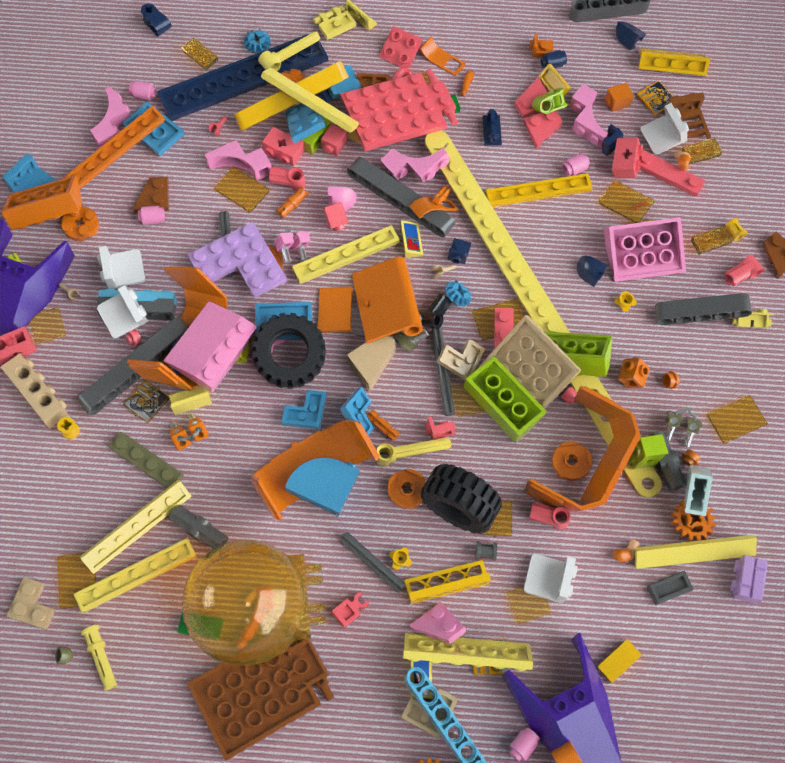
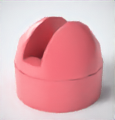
(569, 395)

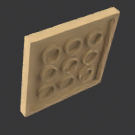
(535, 361)

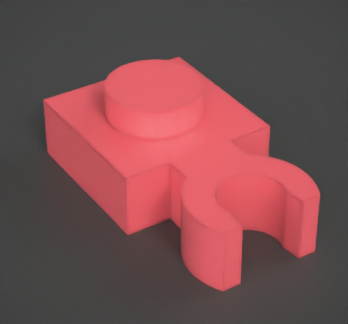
(347, 611)

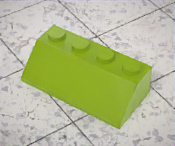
(587, 351)
(504, 399)

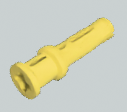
(96, 648)

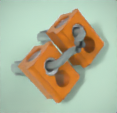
(180, 436)

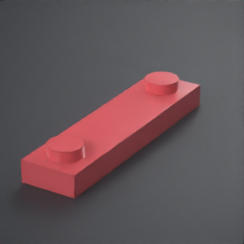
(671, 174)

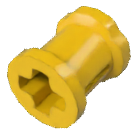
(735, 229)
(68, 428)

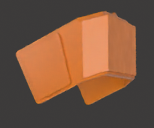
(197, 293)
(341, 441)
(612, 463)

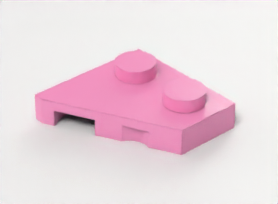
(439, 624)

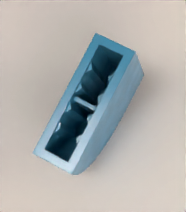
(323, 483)

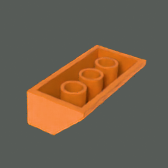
(42, 203)

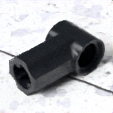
(434, 315)

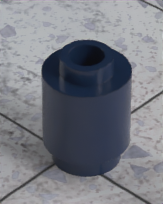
(555, 58)

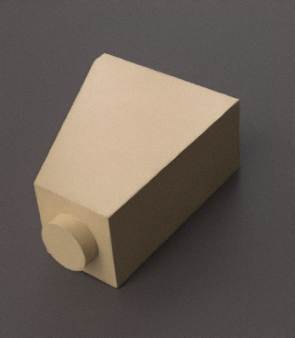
(371, 359)

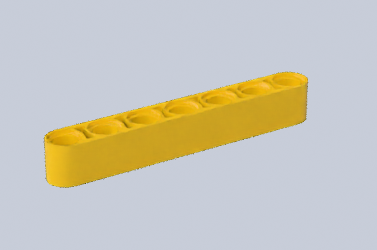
(281, 101)

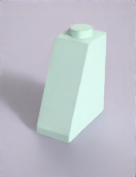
(697, 490)

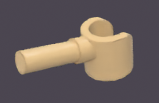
(440, 270)
(70, 292)

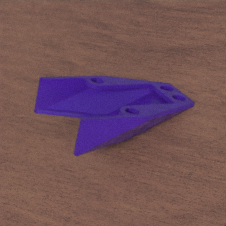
(27, 288)
(574, 715)

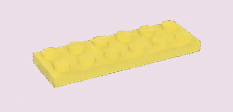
(469, 651)

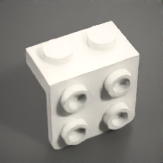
(665, 131)
(121, 268)
(122, 312)
(550, 578)

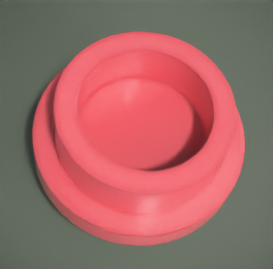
(133, 338)

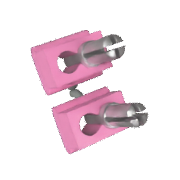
(298, 242)

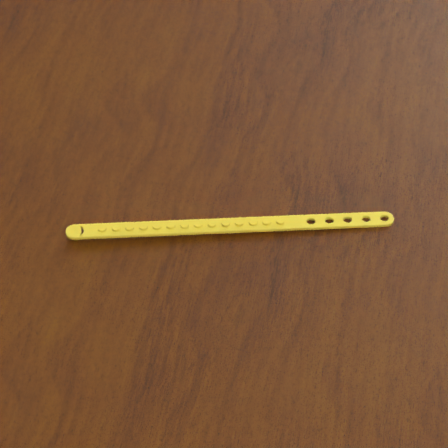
(523, 281)

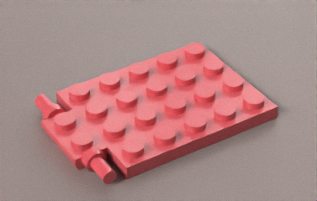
(399, 109)

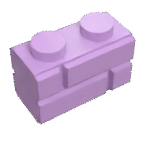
(749, 579)

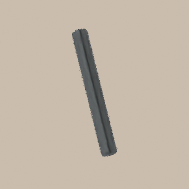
(443, 374)

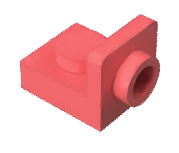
(441, 430)

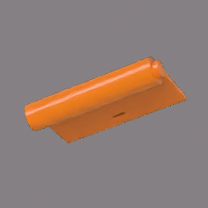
(390, 300)

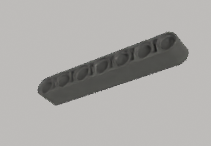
(398, 195)
(122, 376)

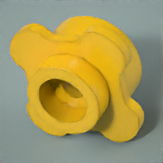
(628, 297)
(400, 563)

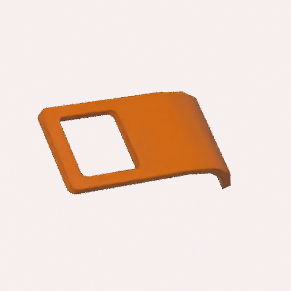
(438, 56)
(424, 205)

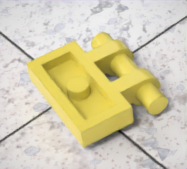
(338, 24)

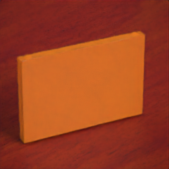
(335, 309)

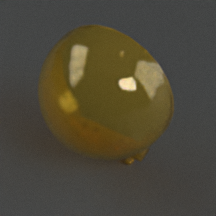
(249, 602)

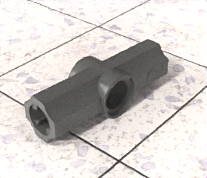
(670, 467)
(197, 527)

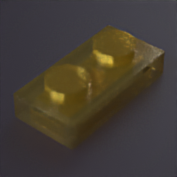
(200, 53)
(703, 150)
(711, 240)

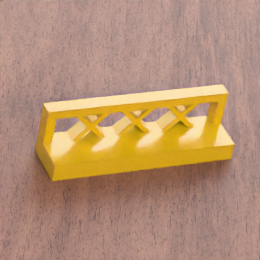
(673, 61)
(466, 583)

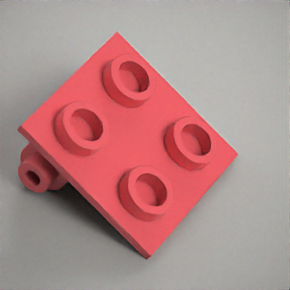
(400, 47)

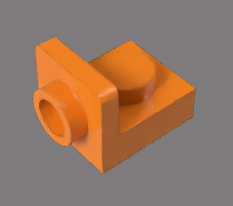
(540, 47)

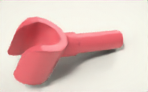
(217, 126)

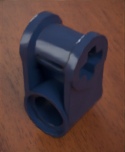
(155, 19)

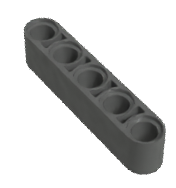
(603, 9)
(703, 309)

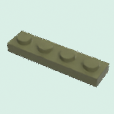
(145, 460)

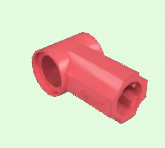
(287, 177)
(747, 268)
(547, 514)

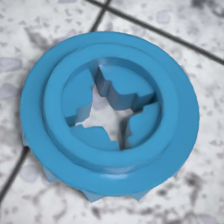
(253, 46)
(458, 293)

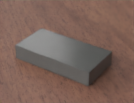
(670, 588)

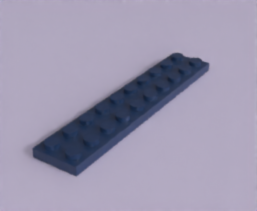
(232, 80)

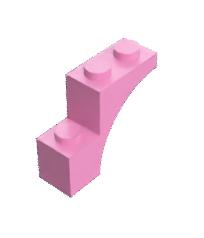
(115, 116)
(585, 123)
(233, 155)
(423, 167)

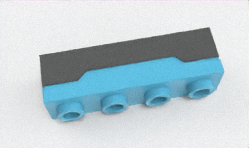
(156, 304)

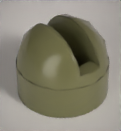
(63, 655)

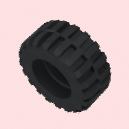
(288, 325)
(461, 498)

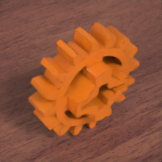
(700, 524)

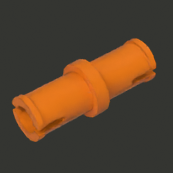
(292, 202)

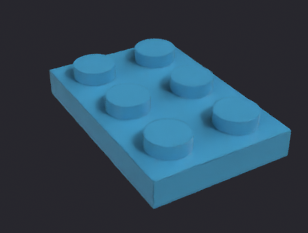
(303, 122)
(161, 137)
(266, 310)

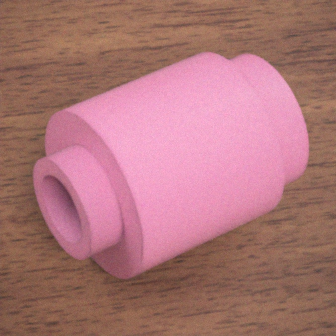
(142, 90)
(575, 164)
(151, 215)
(524, 744)

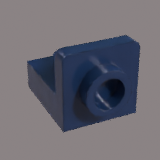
(609, 142)
(459, 251)

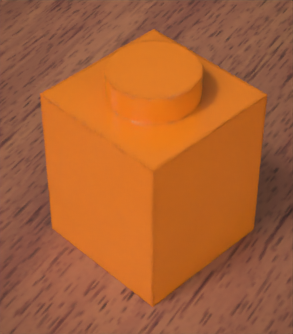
(619, 97)

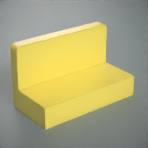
(189, 400)

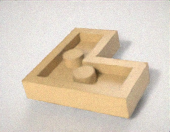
(462, 363)
(25, 606)
(416, 716)

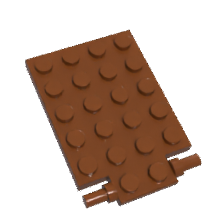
(260, 699)

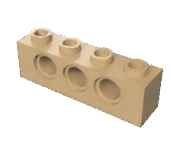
(15, 370)

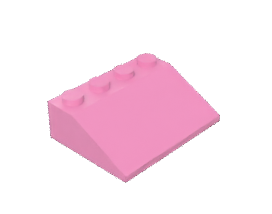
(645, 249)
(211, 346)

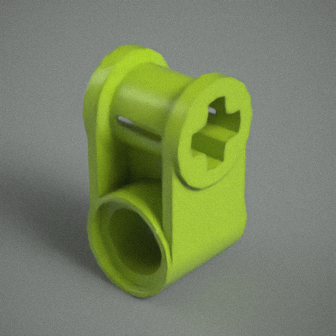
(552, 101)

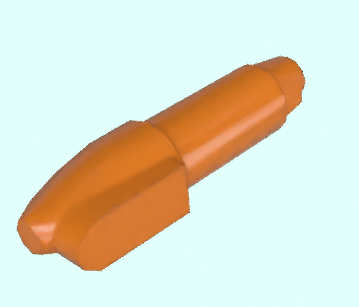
(467, 80)

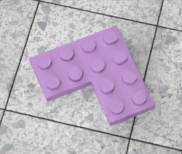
(244, 252)

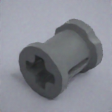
(486, 550)

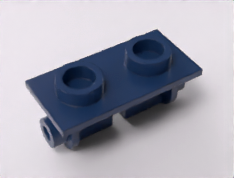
(492, 128)

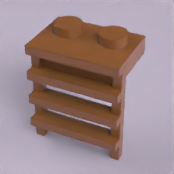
(690, 108)

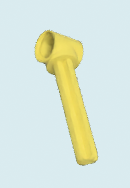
(273, 60)
(411, 449)

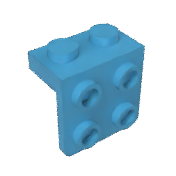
(26, 175)

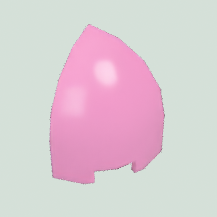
(342, 194)

